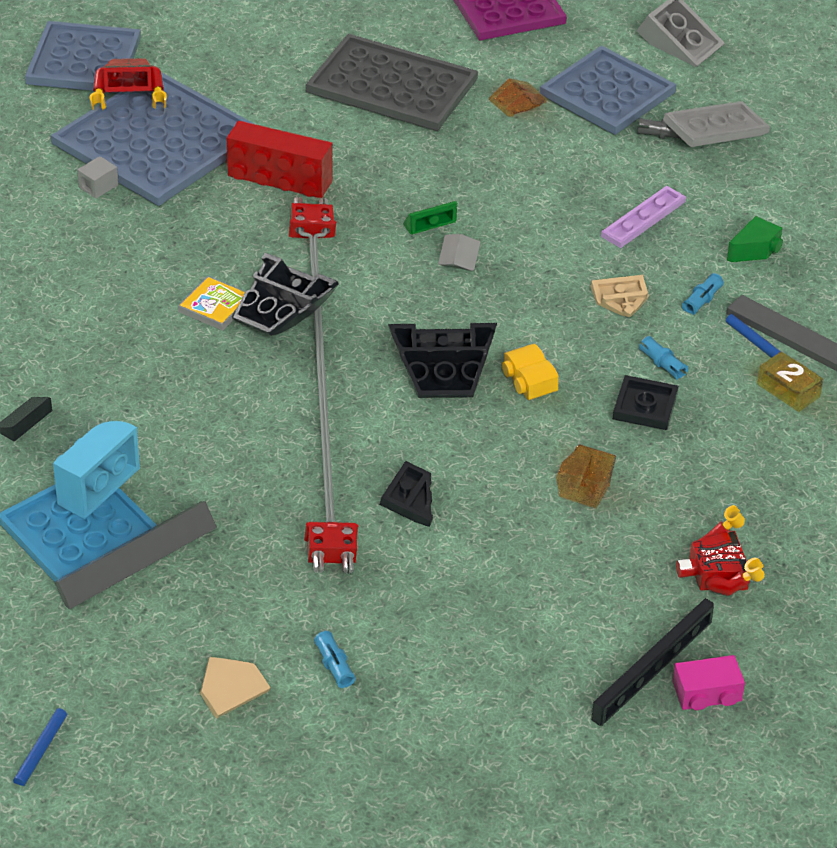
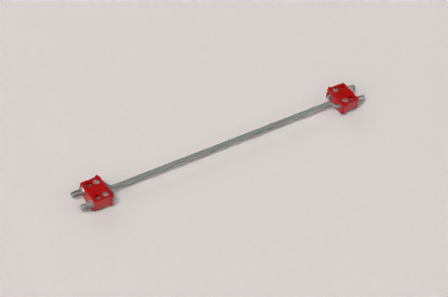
(325, 540)

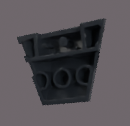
(281, 297)
(444, 360)

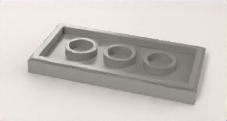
(716, 123)

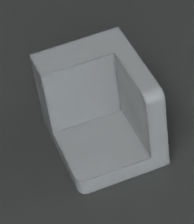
(97, 177)
(459, 251)

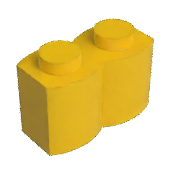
(530, 371)

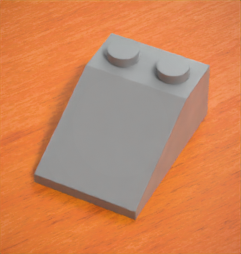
(680, 32)

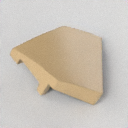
(620, 294)
(231, 685)

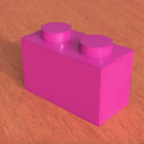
(708, 682)

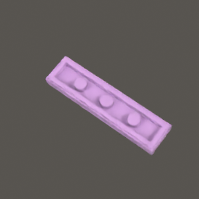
(643, 216)

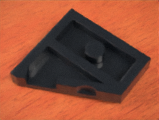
(410, 494)

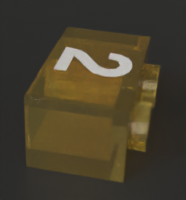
(790, 381)

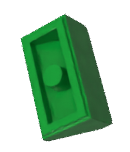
(431, 218)

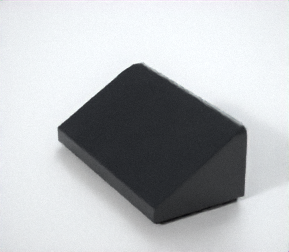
(25, 417)

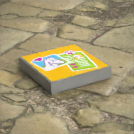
(212, 303)

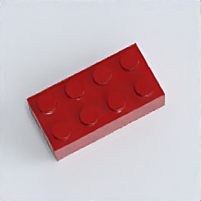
(280, 159)

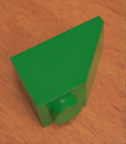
(755, 241)

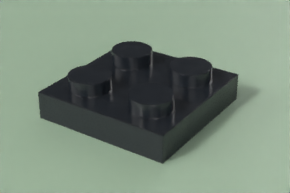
(645, 402)

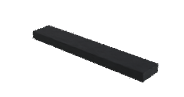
(652, 662)

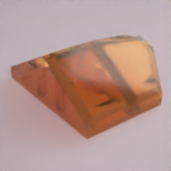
(516, 97)
(585, 475)

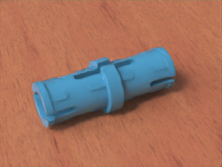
(710, 285)
(663, 357)
(341, 670)

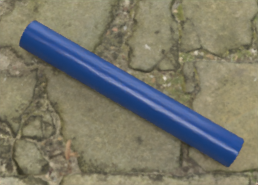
(752, 336)
(40, 747)

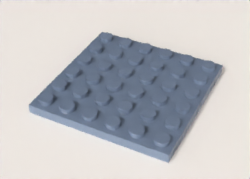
(153, 148)

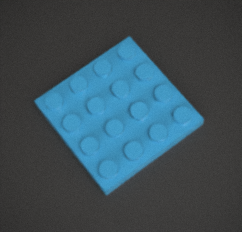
(66, 541)

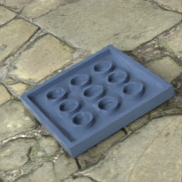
(74, 52)
(608, 89)

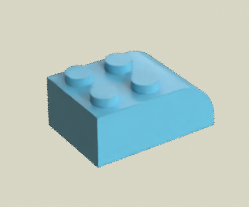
(96, 466)

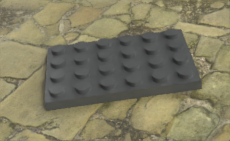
(392, 82)

